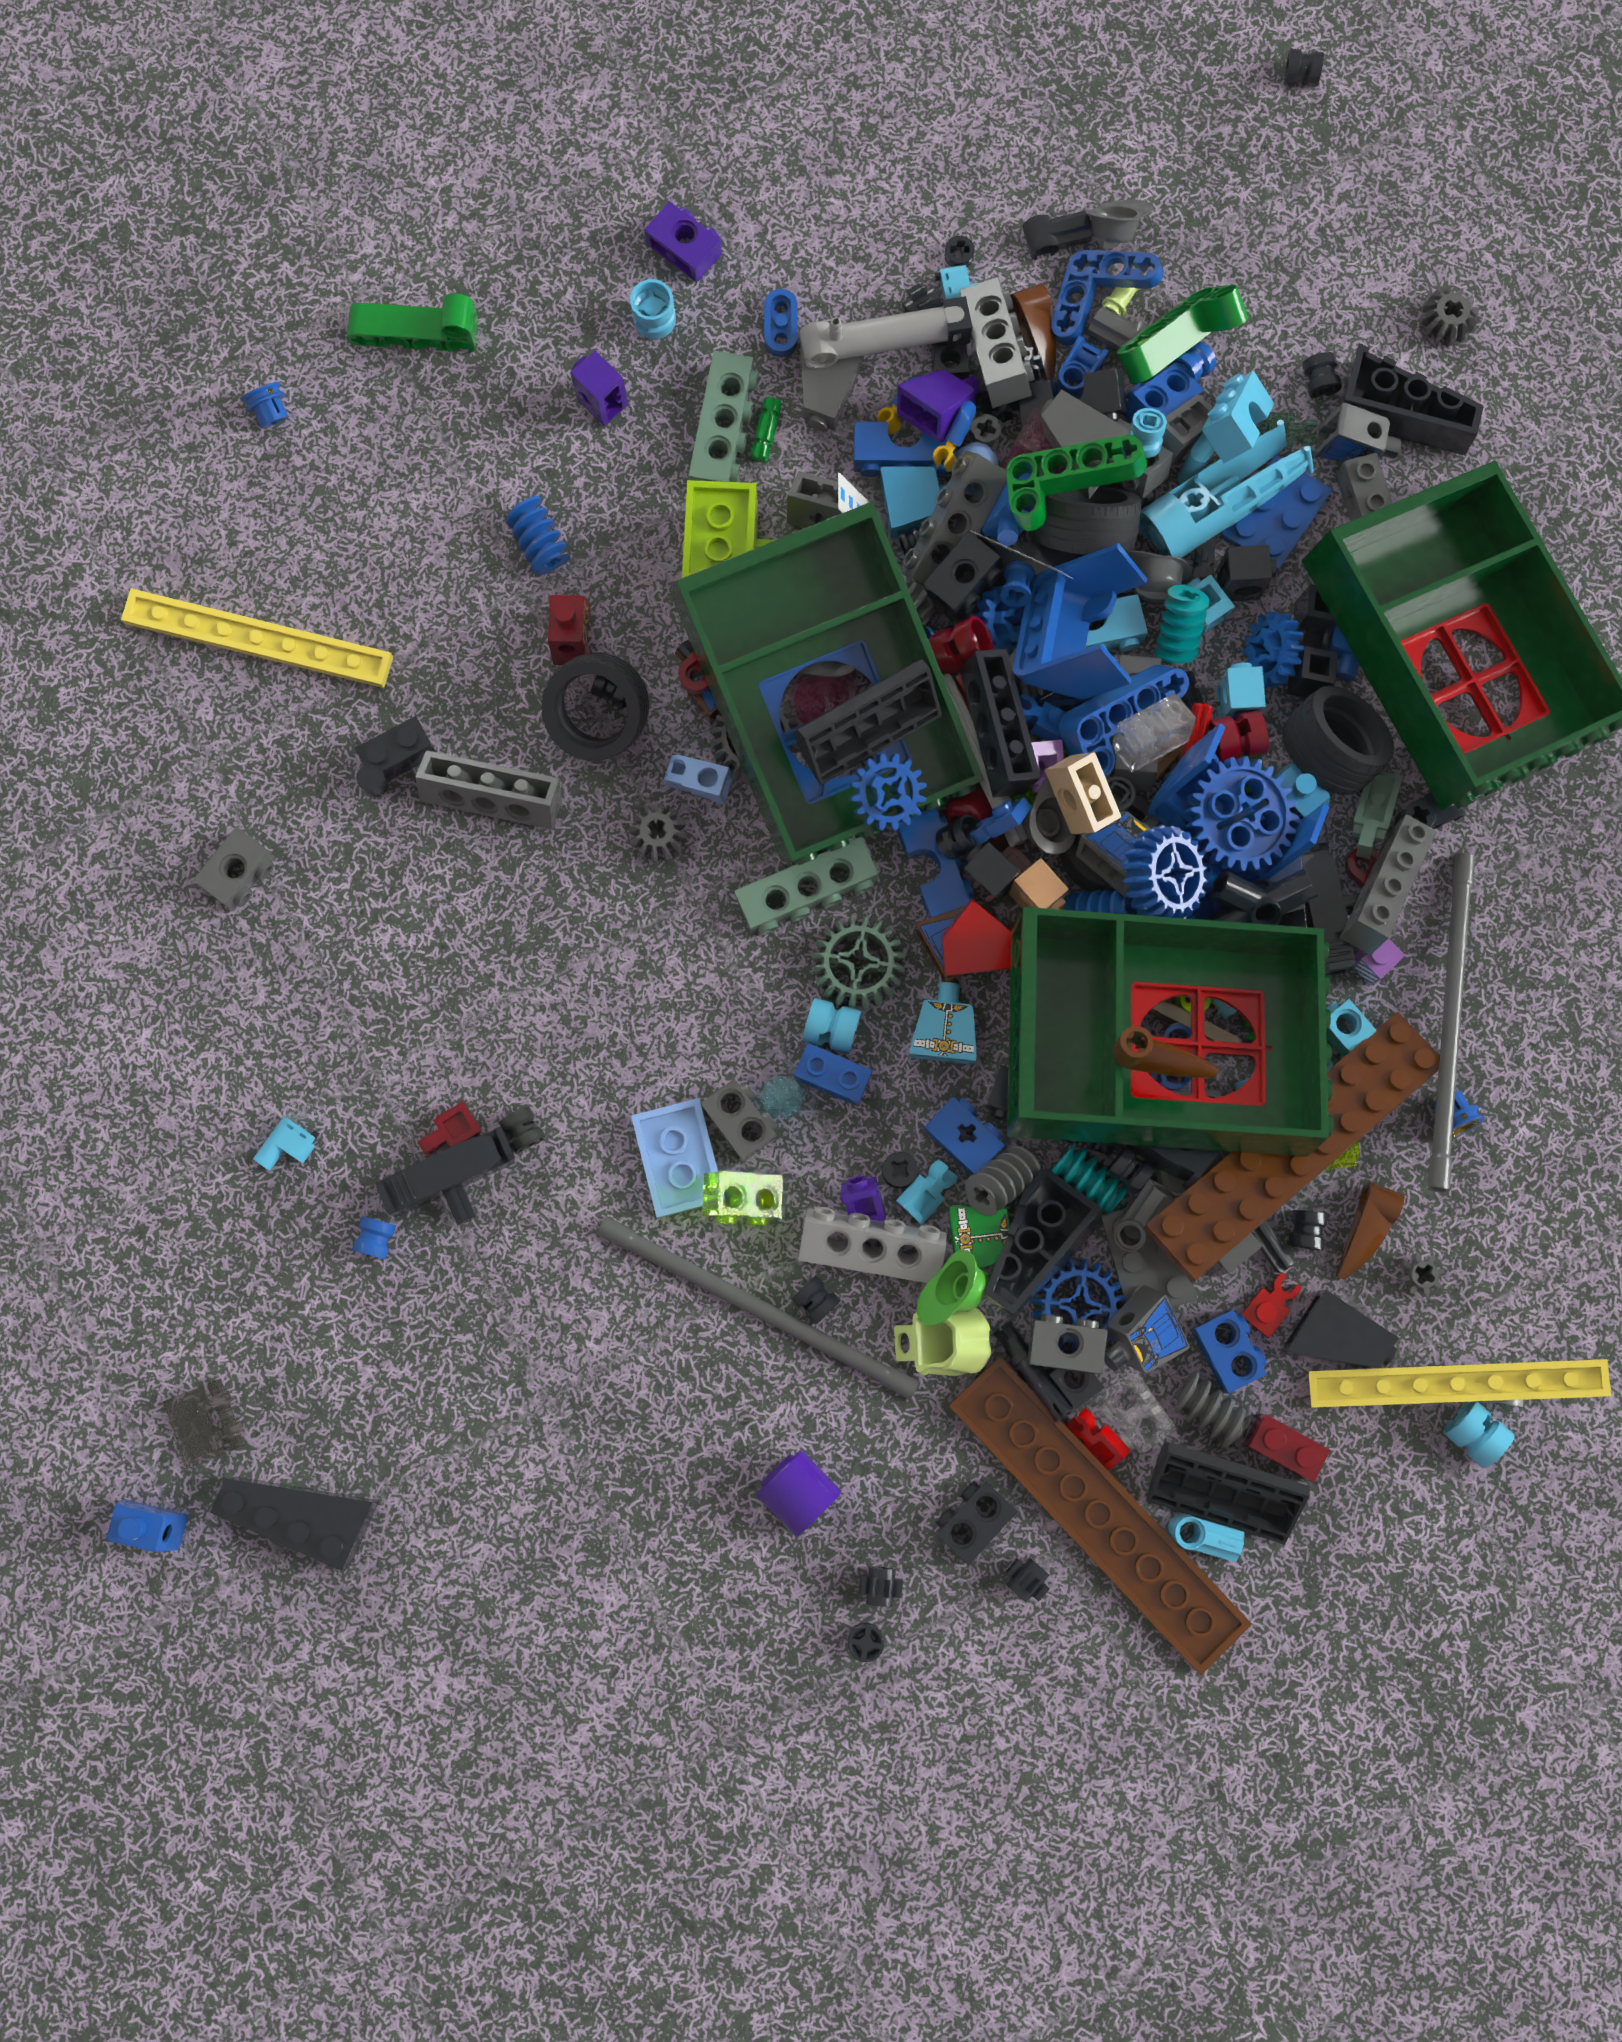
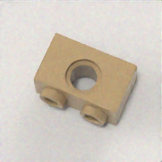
(1083, 793)

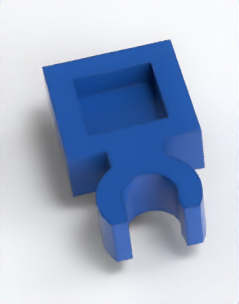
(1044, 718)
(1005, 817)

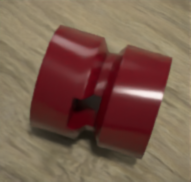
(957, 645)
(1242, 736)

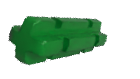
(765, 429)

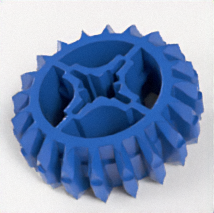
(1162, 852)
(1081, 1290)

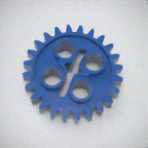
(1255, 843)

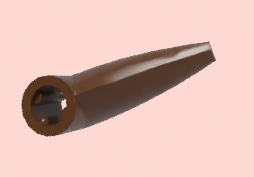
(1033, 316)
(1158, 1056)
(1372, 1221)

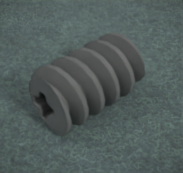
(1001, 1180)
(1211, 1409)

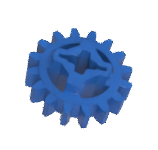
(1000, 619)
(1274, 647)
(874, 783)

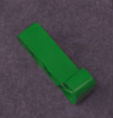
(415, 326)
(1180, 329)
(1074, 477)

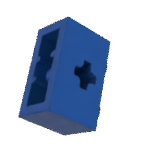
(945, 1132)

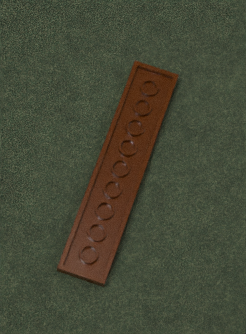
(1253, 1186)
(1100, 1516)

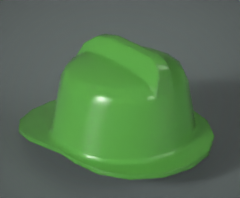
(956, 1287)

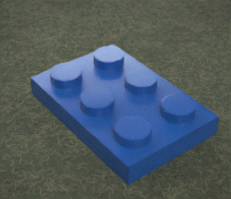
(1282, 518)

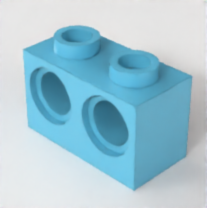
(1241, 690)

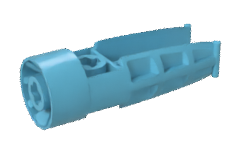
(1216, 497)

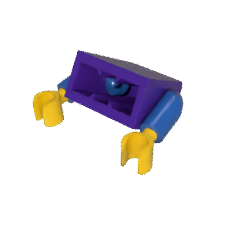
(937, 406)

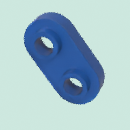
(779, 324)

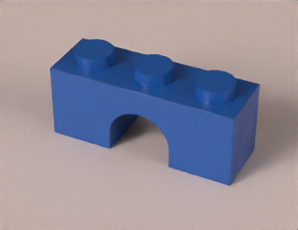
(876, 450)
(947, 890)

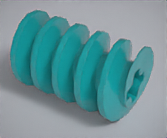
(1182, 624)
(1089, 1180)

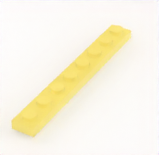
(257, 638)
(1460, 1383)

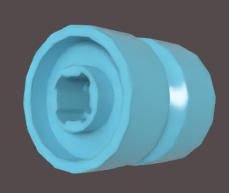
(653, 309)
(831, 1025)
(1483, 1438)

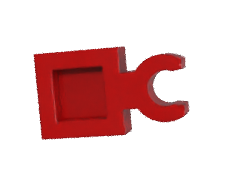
(1267, 1309)
(1099, 1441)

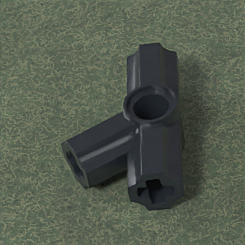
(1245, 898)

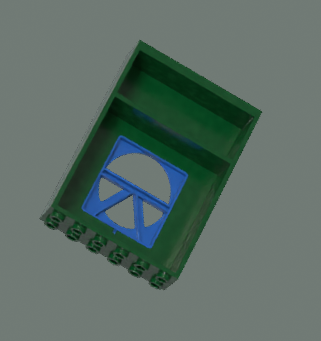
(801, 603)

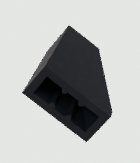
(1340, 1334)

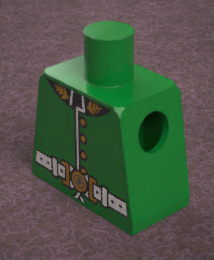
(978, 1233)

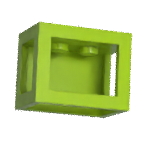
(719, 523)

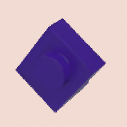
(863, 1197)

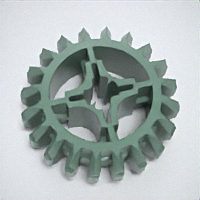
(874, 964)

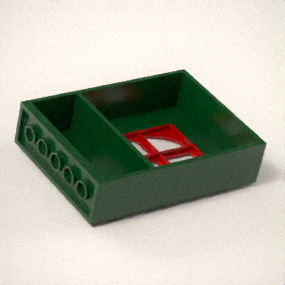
(1475, 565)
(1097, 973)

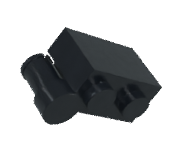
(391, 755)

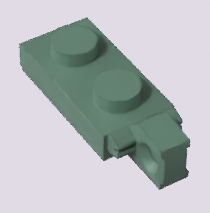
(1375, 811)

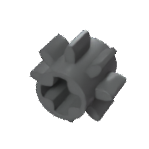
(1411, 1276)

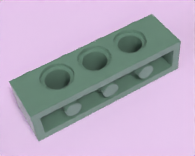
(725, 373)
(785, 883)

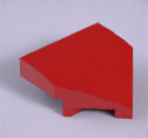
(976, 942)

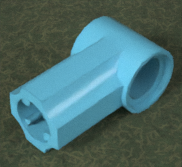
(1208, 1537)

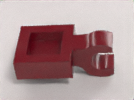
(453, 1128)

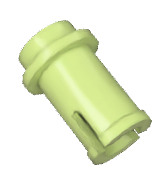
(1119, 300)

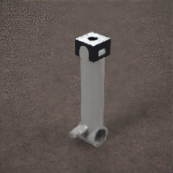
(828, 342)

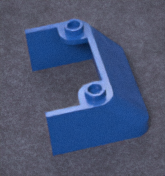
(1058, 620)
(1171, 802)

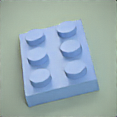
(675, 1155)

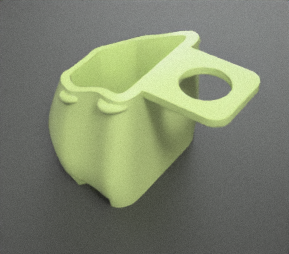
(949, 1348)

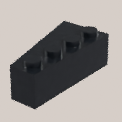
(1411, 403)
(301, 1518)

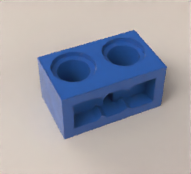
(1163, 391)
(832, 1074)
(1220, 1355)

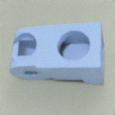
(699, 778)

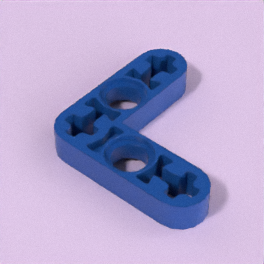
(1089, 280)

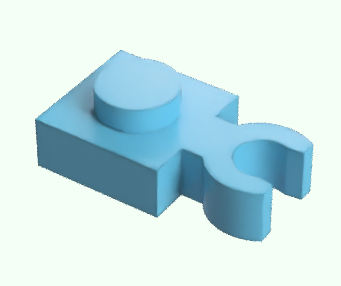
(924, 1194)

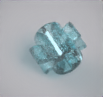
(782, 1097)

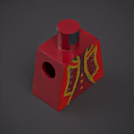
(568, 627)

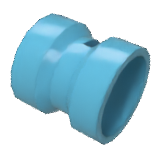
(1149, 428)

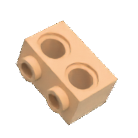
(1039, 888)

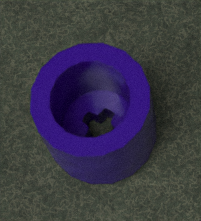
(797, 1492)

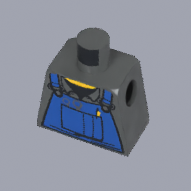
(1353, 434)
(1106, 847)
(1145, 1333)

